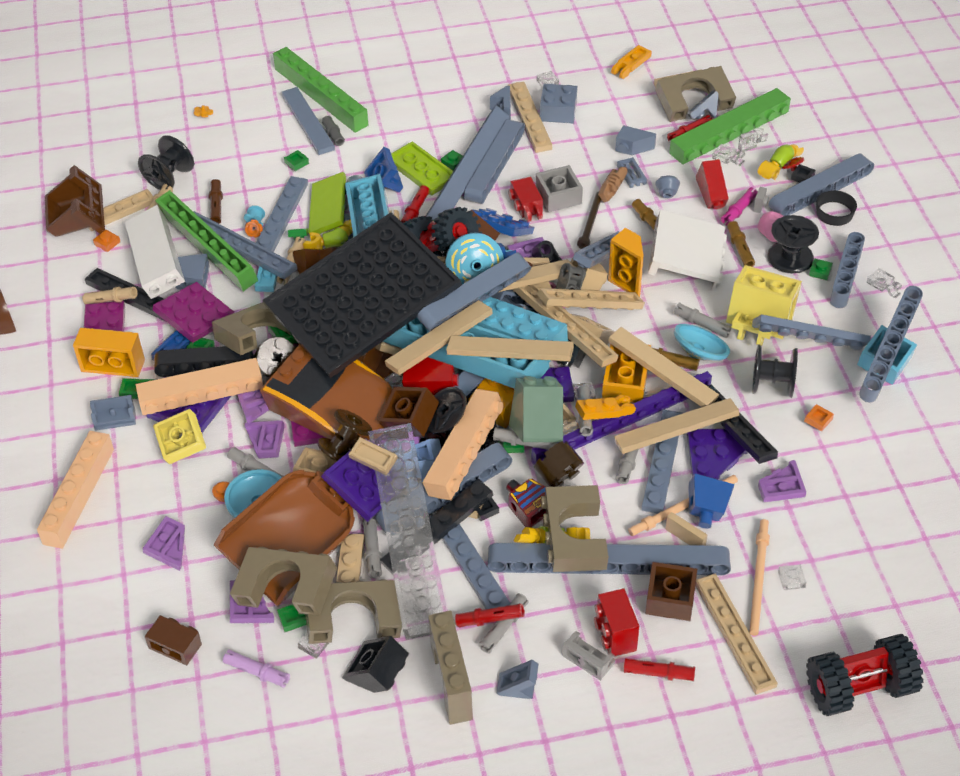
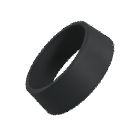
(838, 197)

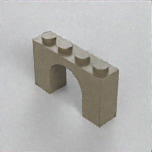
(711, 79)
(237, 329)
(565, 551)
(263, 564)
(376, 596)
(449, 656)

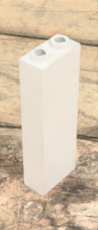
(154, 252)

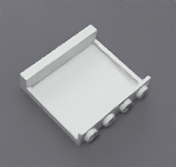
(688, 247)

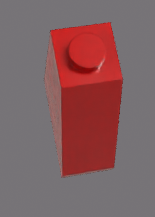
(712, 184)
(431, 375)

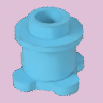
(254, 213)

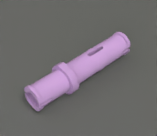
(263, 671)

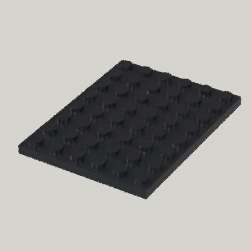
(361, 294)

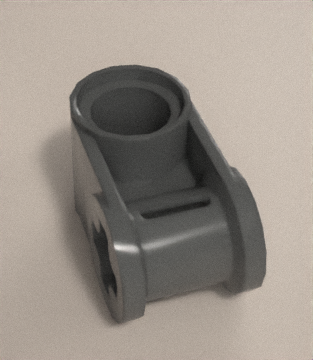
(569, 279)

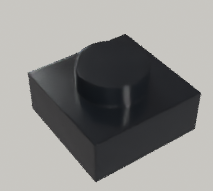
(802, 173)

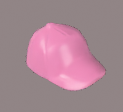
(765, 224)

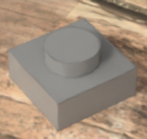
(760, 200)

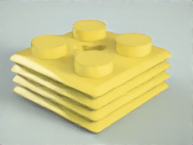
(168, 436)

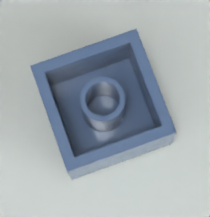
(558, 103)

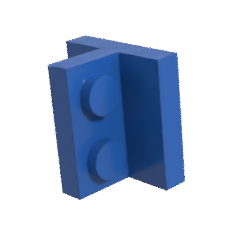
(384, 165)

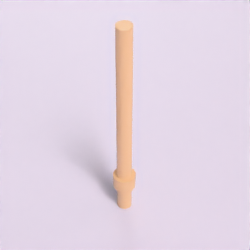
(650, 521)
(762, 541)

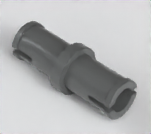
(333, 130)

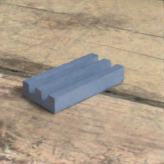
(631, 178)

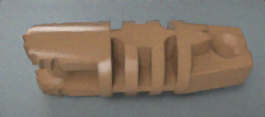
(612, 183)

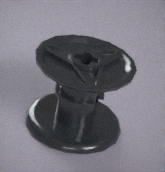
(172, 157)
(793, 237)
(775, 370)
(449, 410)

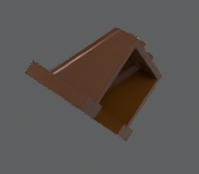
(75, 205)

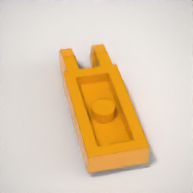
(631, 61)
(605, 407)

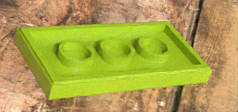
(421, 167)
(327, 204)

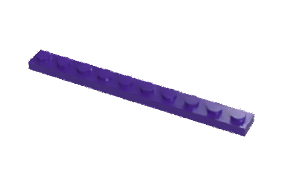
(644, 408)

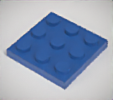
(505, 223)

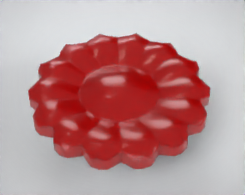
(792, 164)

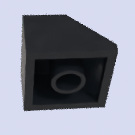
(376, 664)

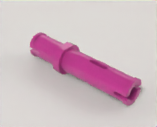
(735, 210)

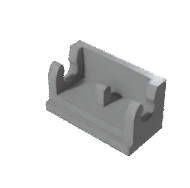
(587, 656)

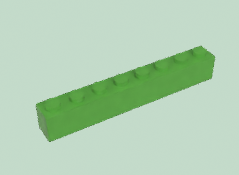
(321, 89)
(729, 126)
(207, 241)

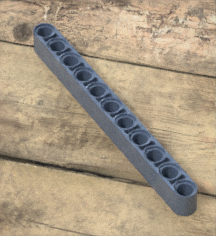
(469, 162)
(621, 560)

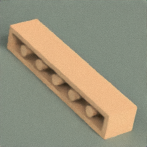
(199, 386)
(463, 445)
(75, 490)

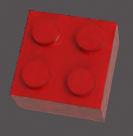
(616, 622)

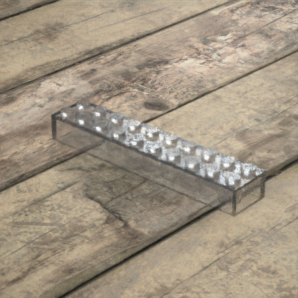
(409, 532)

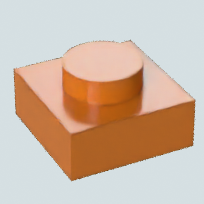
(106, 240)
(819, 417)

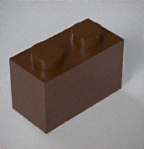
(173, 639)

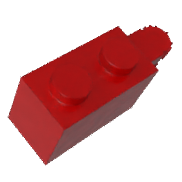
(526, 198)

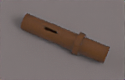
(215, 197)

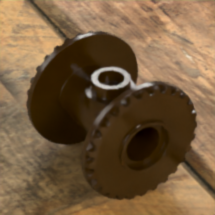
(347, 434)

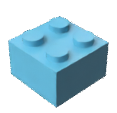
(901, 360)

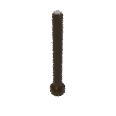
(584, 241)

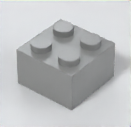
(559, 188)

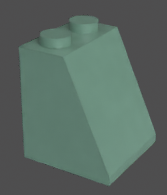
(537, 409)

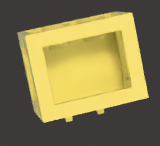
(761, 293)

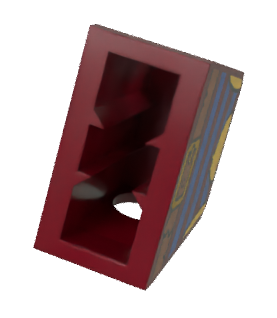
(526, 501)

